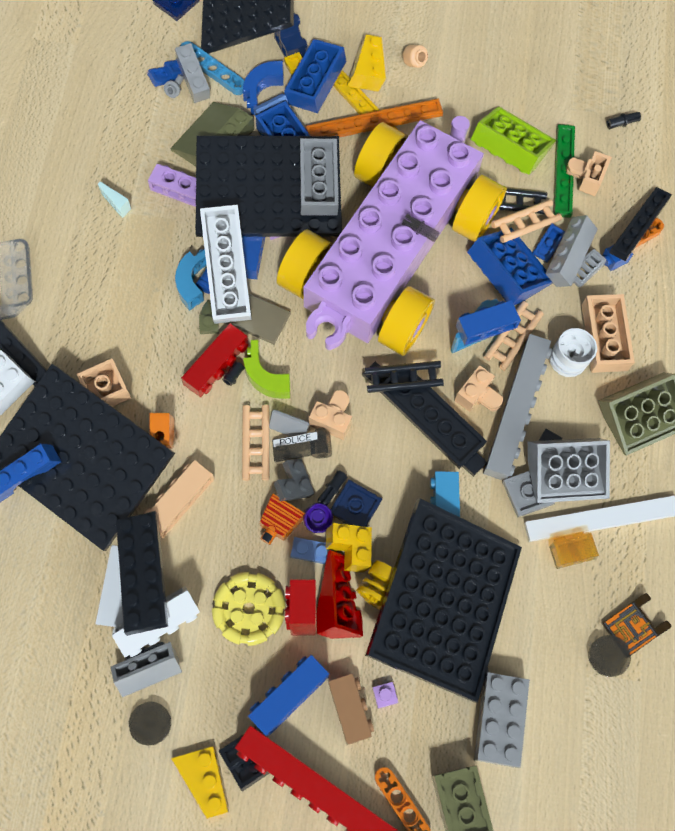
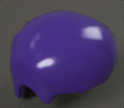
(317, 518)

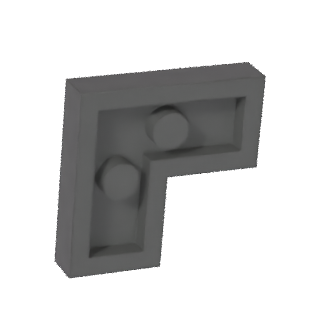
(297, 484)

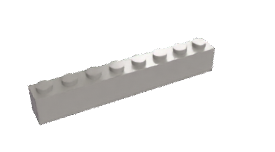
(517, 408)

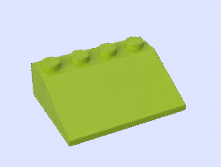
(512, 140)

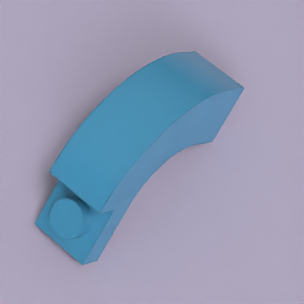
(184, 278)

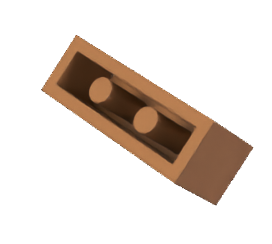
(350, 709)

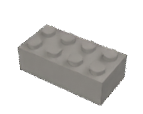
(318, 177)
(502, 720)

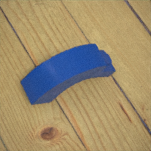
(259, 78)

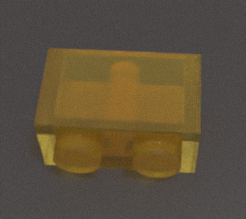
(573, 550)

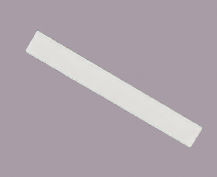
(600, 518)

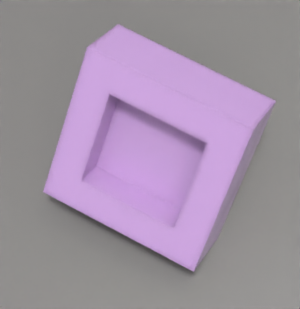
(385, 695)

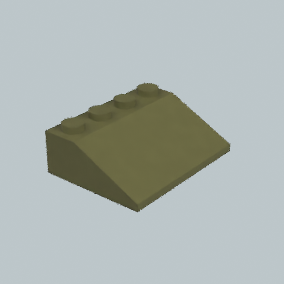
(215, 121)
(641, 412)

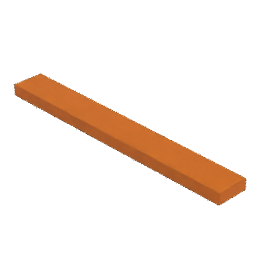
(368, 121)

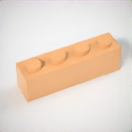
(181, 496)

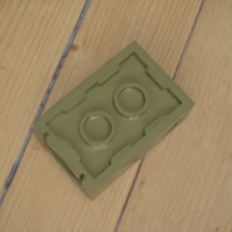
(462, 800)

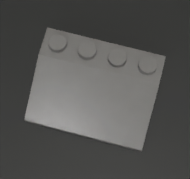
(569, 469)

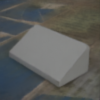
(287, 424)

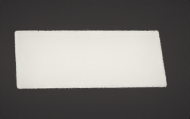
(110, 605)

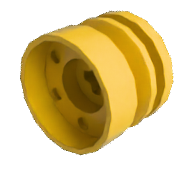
(375, 590)

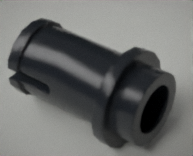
(231, 376)

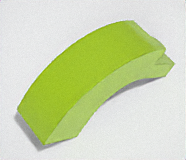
(266, 383)

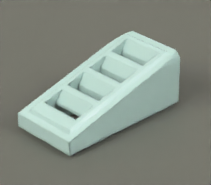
(116, 200)

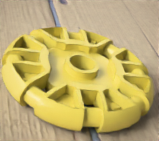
(248, 621)

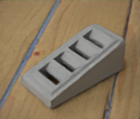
(596, 261)

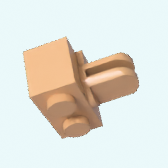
(590, 172)
(478, 391)
(332, 415)

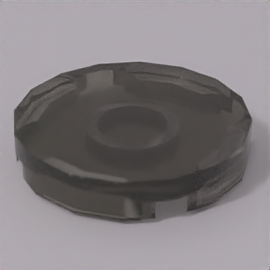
(609, 656)
(150, 723)

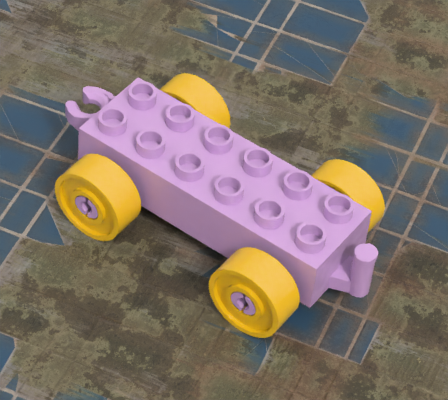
(375, 256)

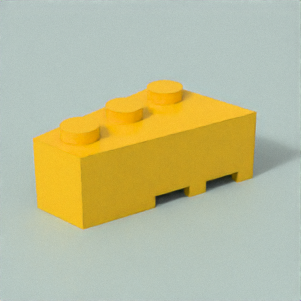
(369, 65)

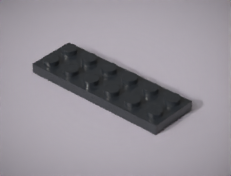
(436, 421)
(141, 574)

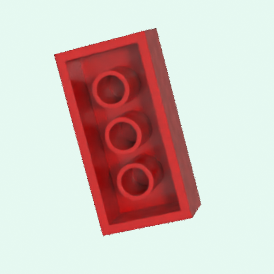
(301, 607)

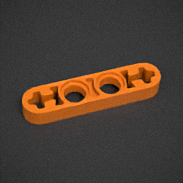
(405, 804)

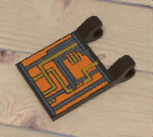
(634, 626)

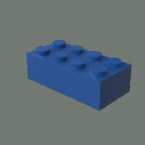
(315, 75)
(279, 122)
(288, 696)

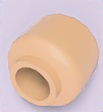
(415, 56)

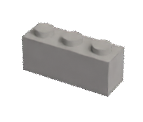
(192, 73)
(146, 669)

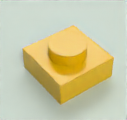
(292, 62)

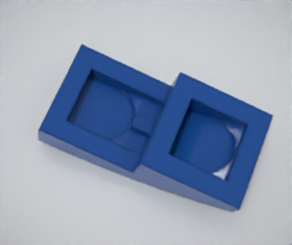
(161, 75)

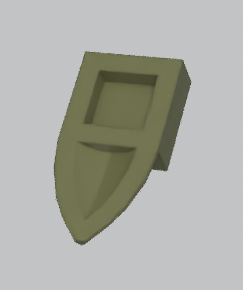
(206, 322)

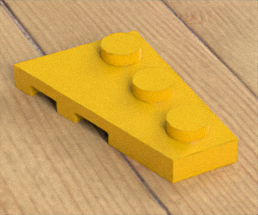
(204, 780)

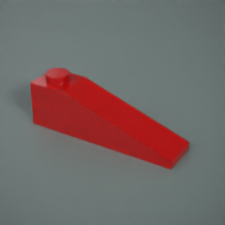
(336, 606)

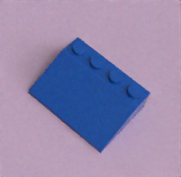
(509, 267)

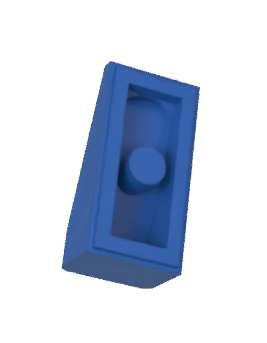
(549, 243)

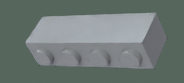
(571, 251)

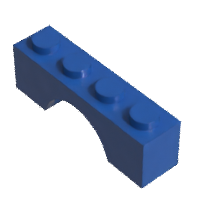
(32, 463)

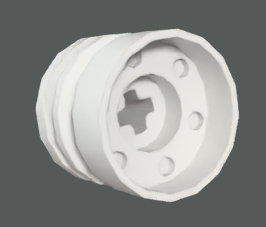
(573, 352)

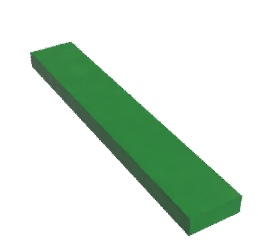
(563, 182)

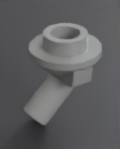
(172, 87)

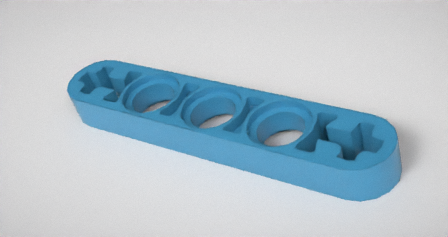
(219, 72)

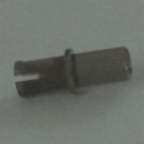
(420, 228)

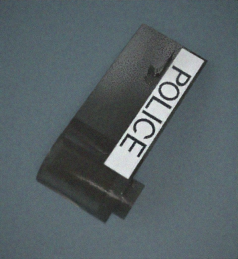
(303, 445)

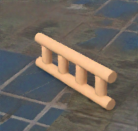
(522, 229)
(516, 346)
(247, 451)

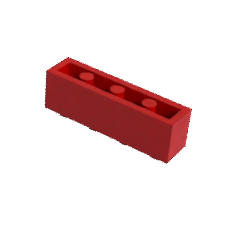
(215, 360)

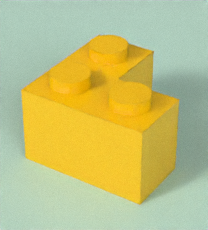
(355, 542)

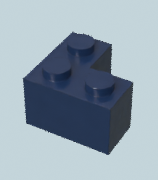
(290, 39)

